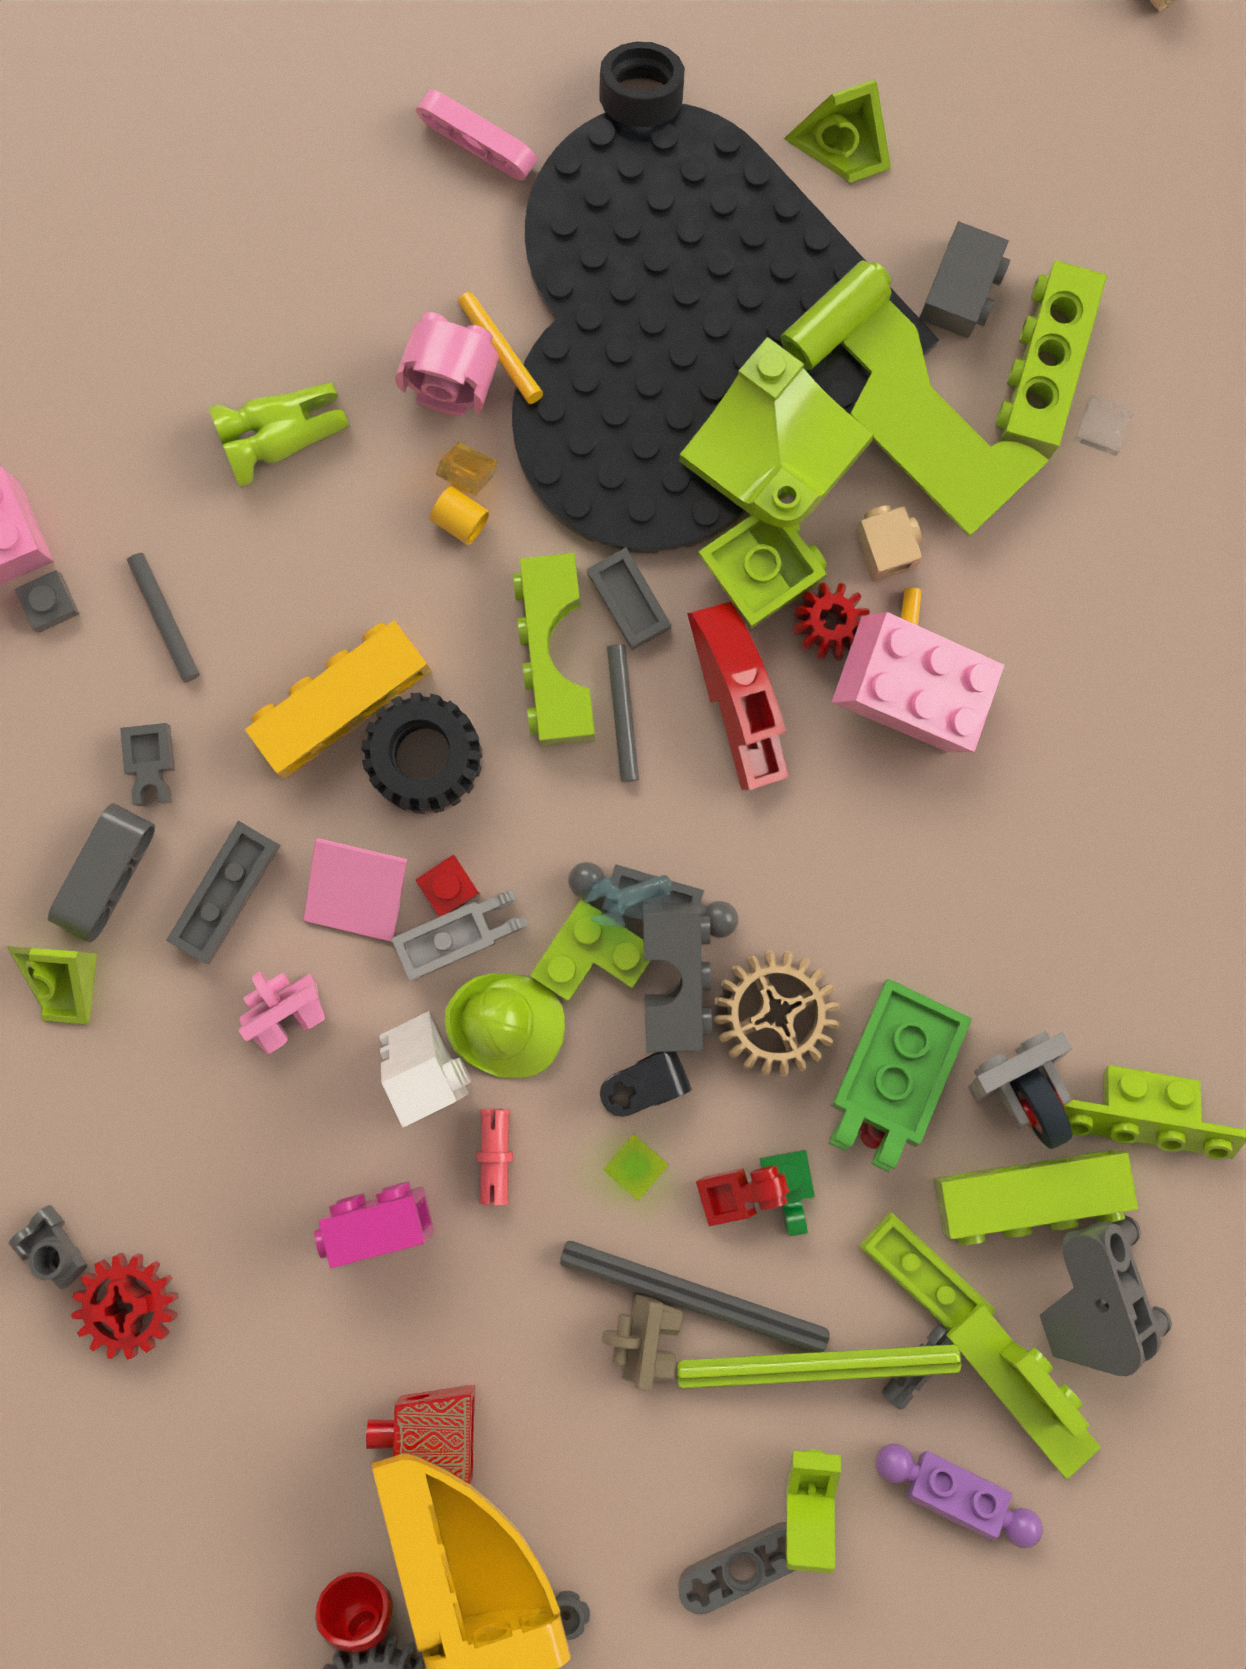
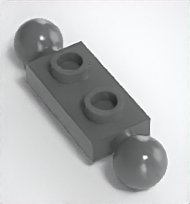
(586, 874)

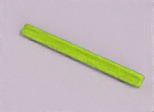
(819, 1366)

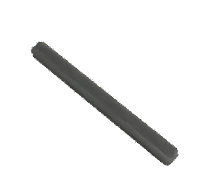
(694, 1297)

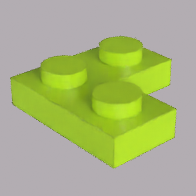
(584, 943)

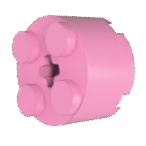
(447, 365)

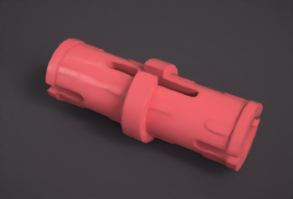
(494, 1156)

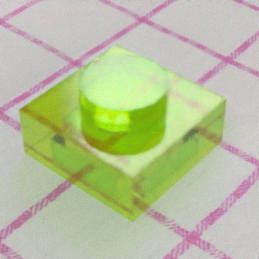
(635, 1166)

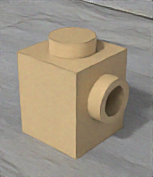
(889, 541)

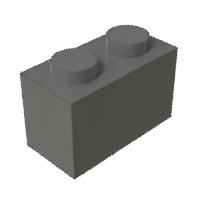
(964, 280)

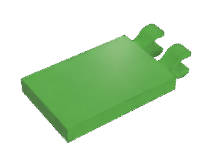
(898, 1071)

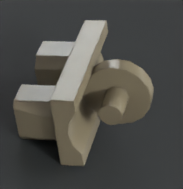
(638, 1341)

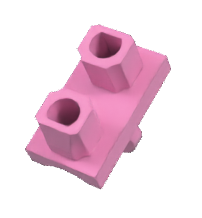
(263, 1020)

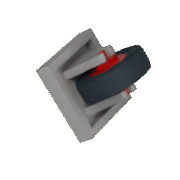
(1030, 1087)

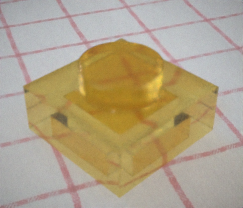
(466, 468)

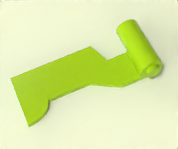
(902, 407)

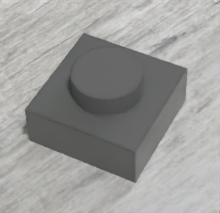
(47, 601)

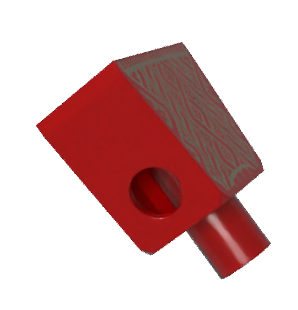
(432, 1427)

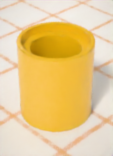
(459, 515)

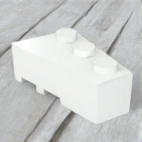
(420, 1070)

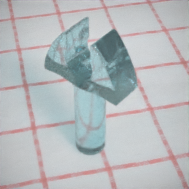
(625, 897)

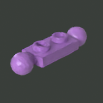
(959, 1496)

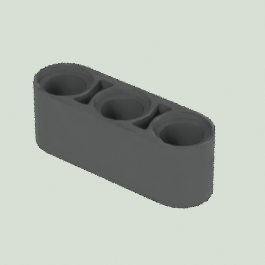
(101, 872)

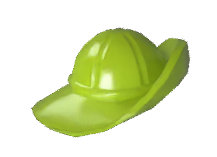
(505, 1025)

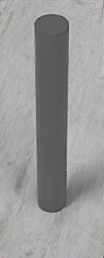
(163, 617)
(622, 713)

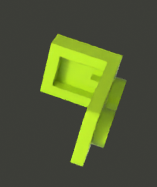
(811, 1511)

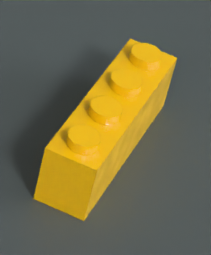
(337, 699)

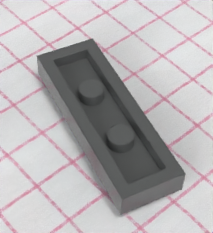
(223, 892)

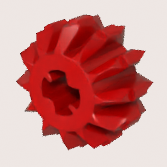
(817, 609)

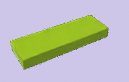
(921, 1271)

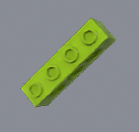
(1077, 295)

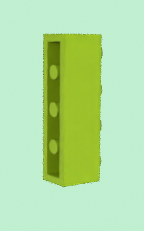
(1036, 1195)

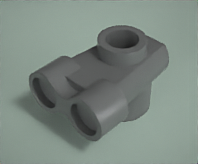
(49, 1249)

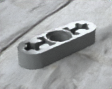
(737, 1588)

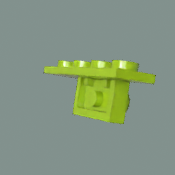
(1154, 1112)
(1026, 1390)

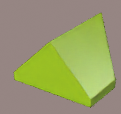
(846, 133)
(59, 981)

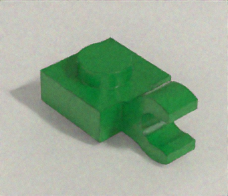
(800, 1185)

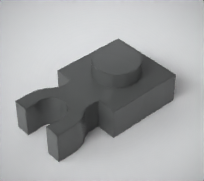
(148, 754)

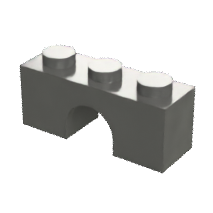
(677, 1017)

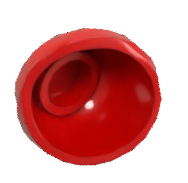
(354, 1612)

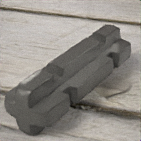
(900, 1391)

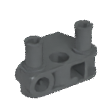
(1107, 1313)

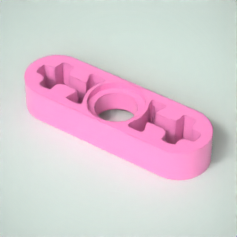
(476, 134)

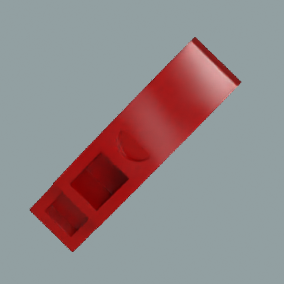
(744, 694)

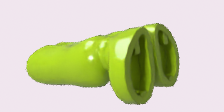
(280, 424)

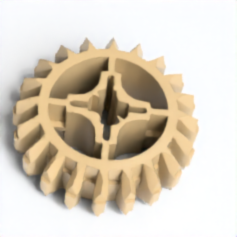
(813, 995)

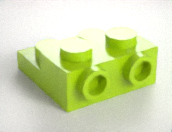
(763, 567)

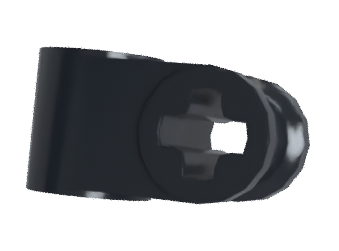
(653, 1081)

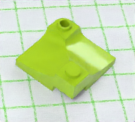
(776, 440)

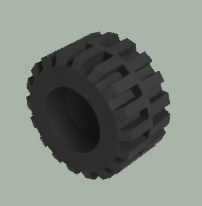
(400, 721)

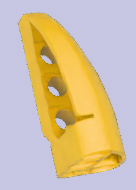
(466, 1573)

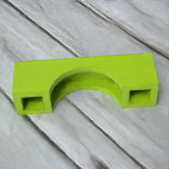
(549, 594)

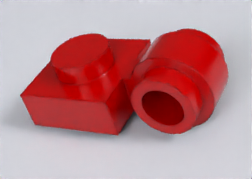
(731, 1198)

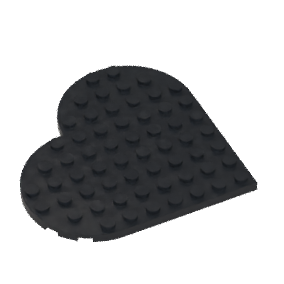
(663, 277)

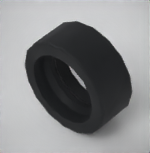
(641, 61)

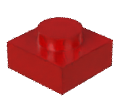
(447, 886)

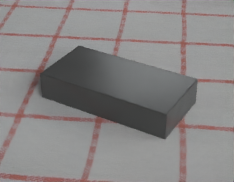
(629, 598)

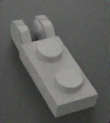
(453, 936)

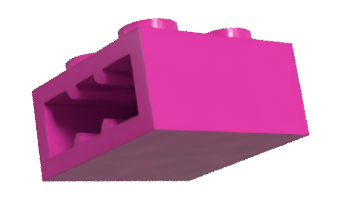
(374, 1227)

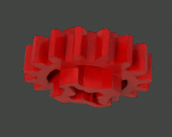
(124, 1324)

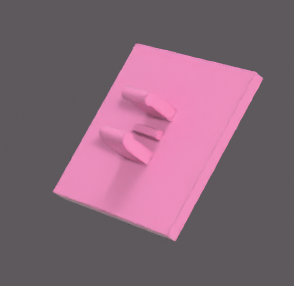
(355, 889)

